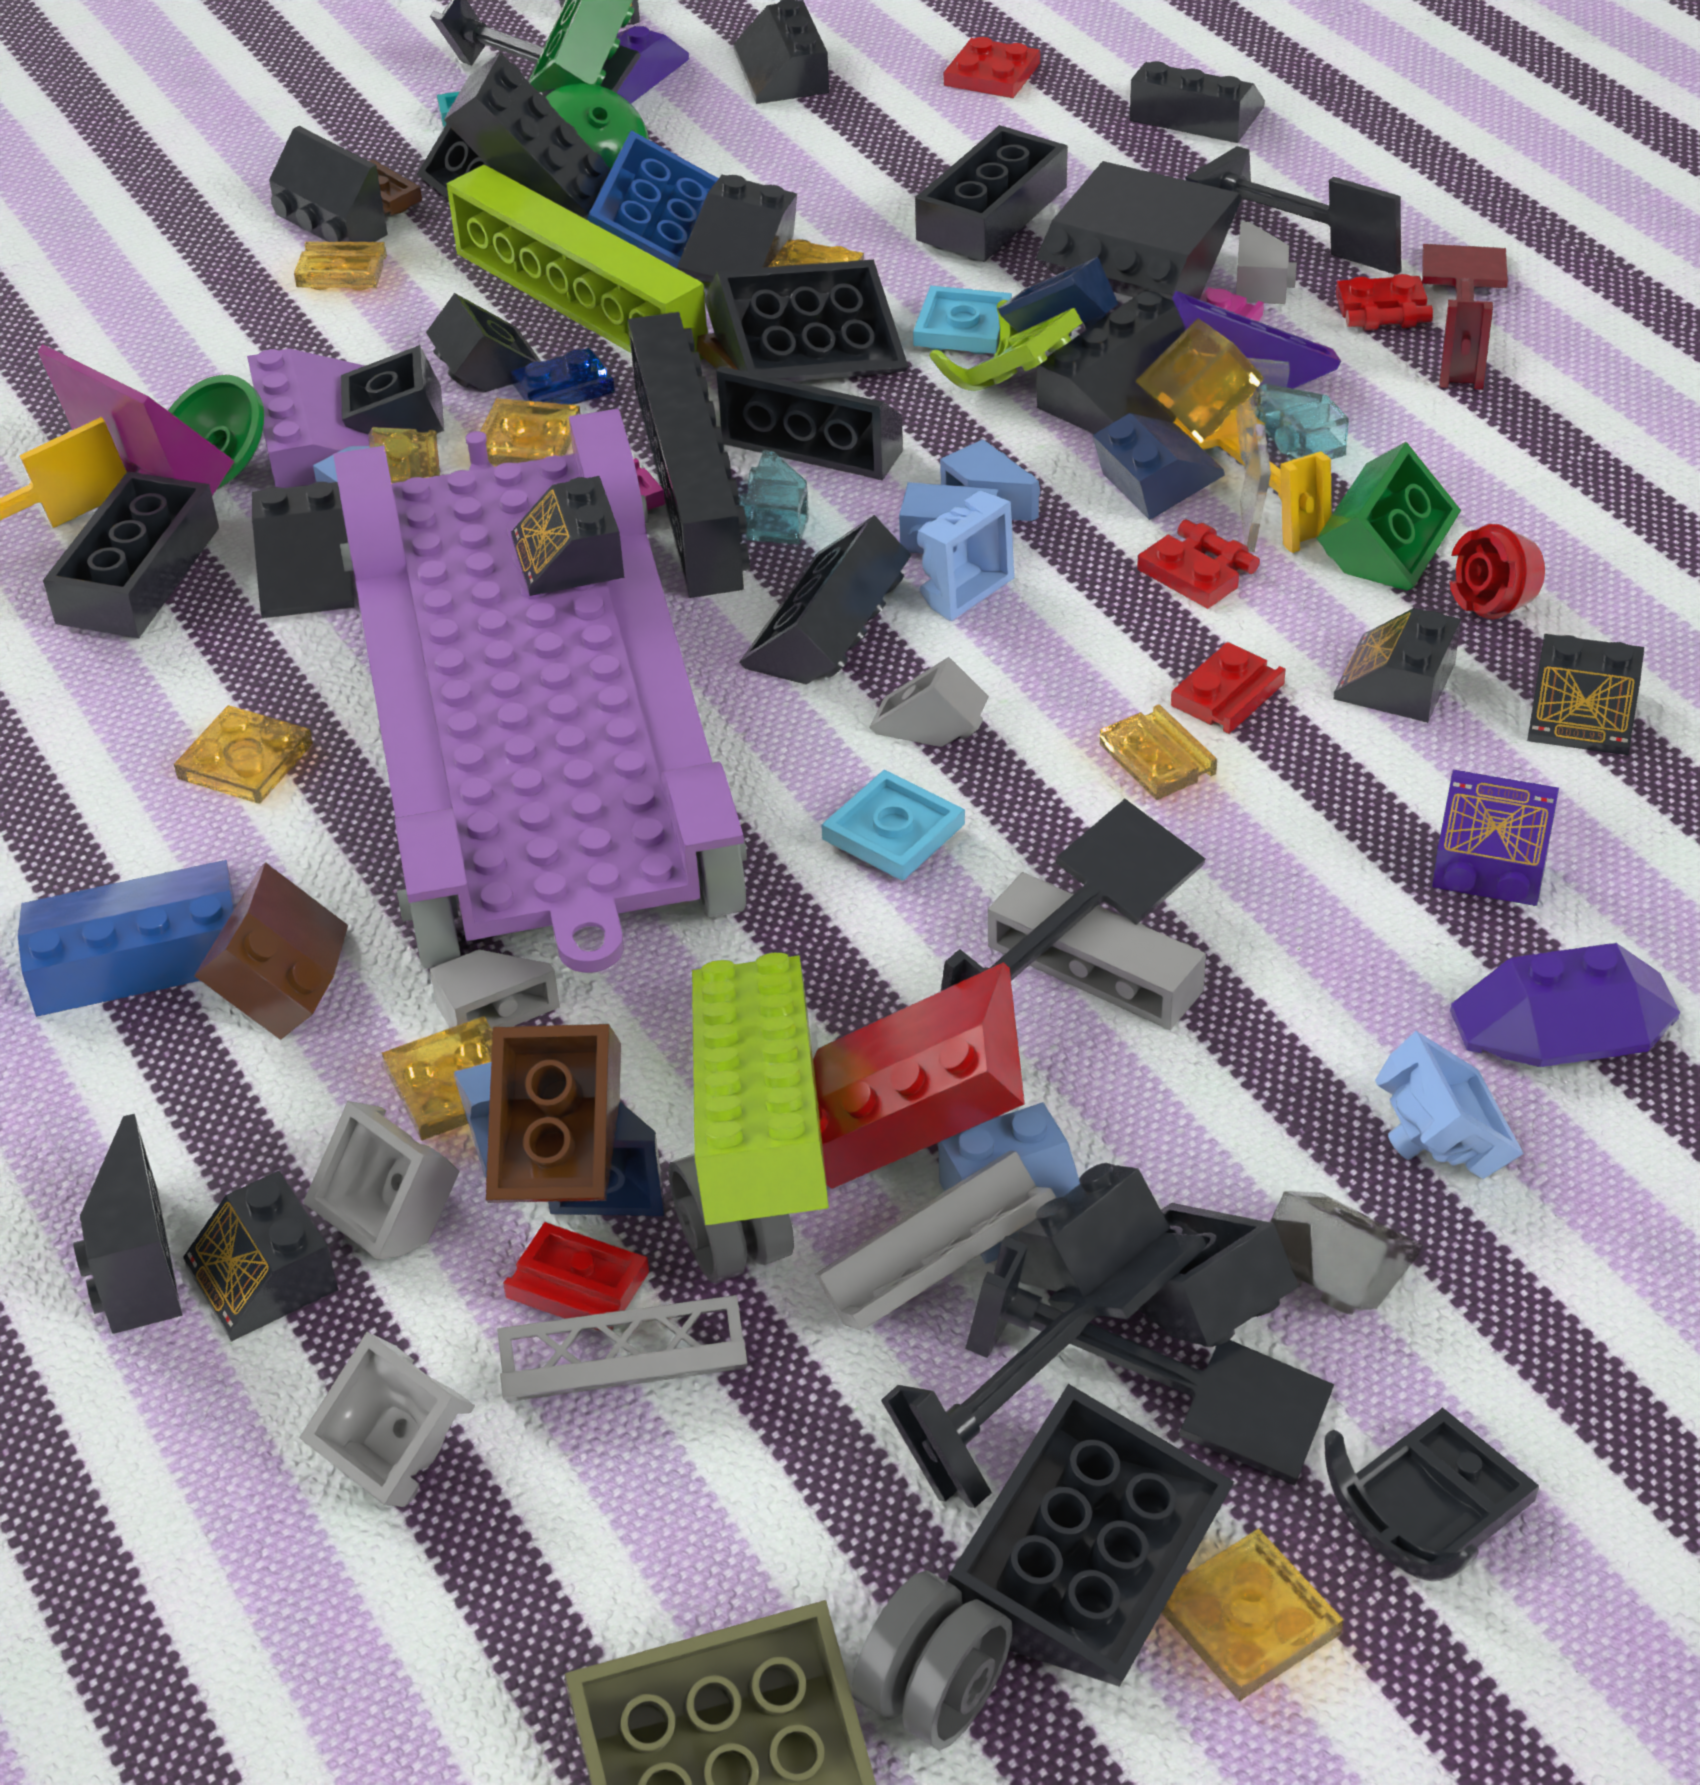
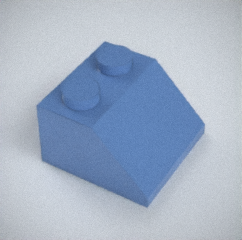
(1029, 1133)

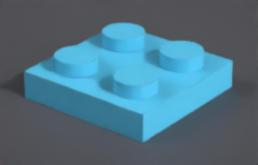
(959, 320)
(893, 824)

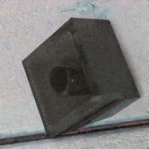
(1341, 1250)

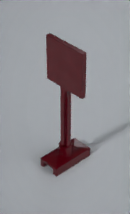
(1466, 320)

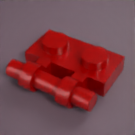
(1383, 301)
(1190, 571)

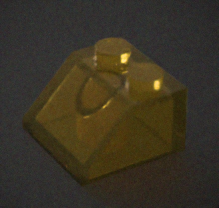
(1200, 380)

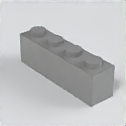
(1103, 953)

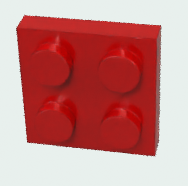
(992, 67)

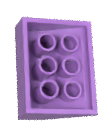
(301, 411)

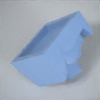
(967, 554)
(1445, 1109)

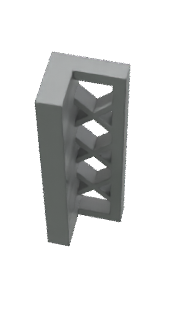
(932, 1241)
(622, 1370)

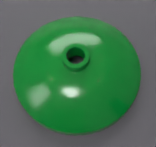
(583, 103)
(225, 414)

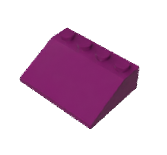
(142, 430)

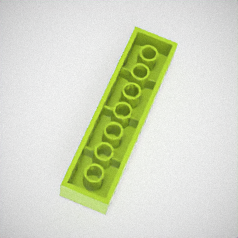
(566, 258)
(755, 1091)

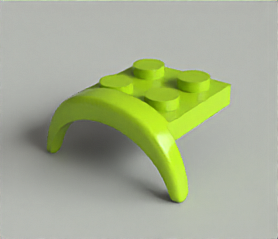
(1013, 350)

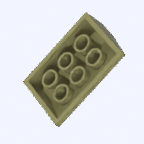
(725, 1709)

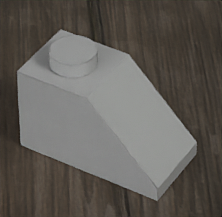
(1263, 266)
(932, 707)
(494, 986)

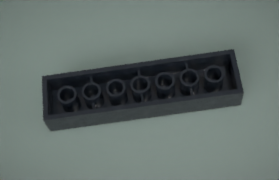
(689, 455)

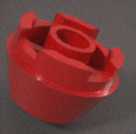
(1496, 571)

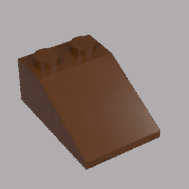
(275, 953)
(552, 1112)

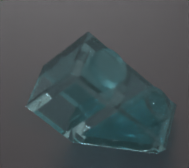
(1302, 421)
(775, 502)

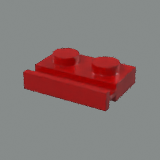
(1227, 687)
(575, 1275)

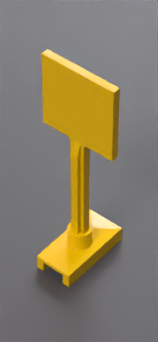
(68, 474)
(1300, 484)

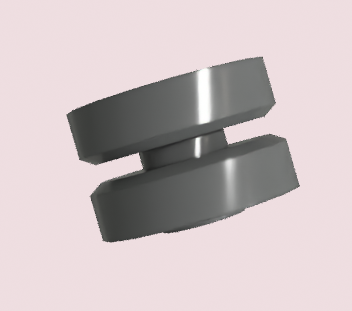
(724, 1247)
(932, 1659)

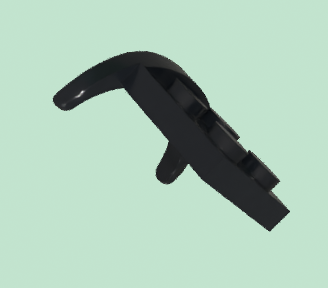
(1429, 1496)

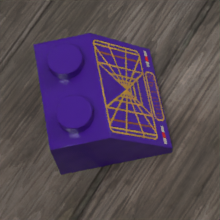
(1495, 837)

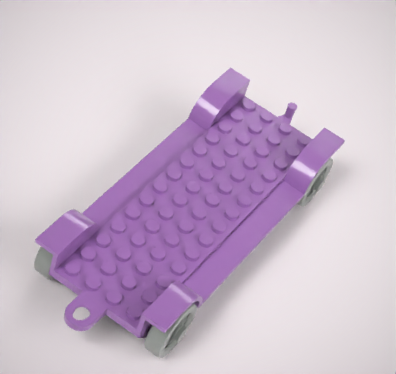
(538, 738)

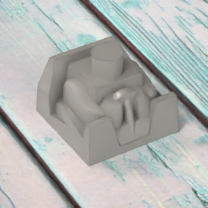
(380, 1183)
(383, 1421)

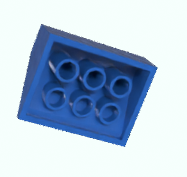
(651, 198)
(122, 937)

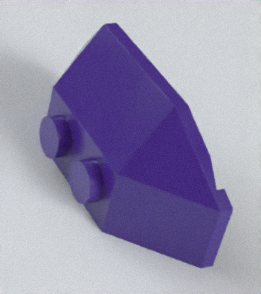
(658, 59)
(1260, 341)
(1566, 1007)

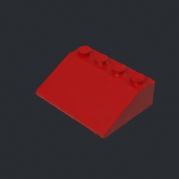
(918, 1076)

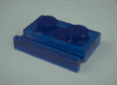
(564, 379)

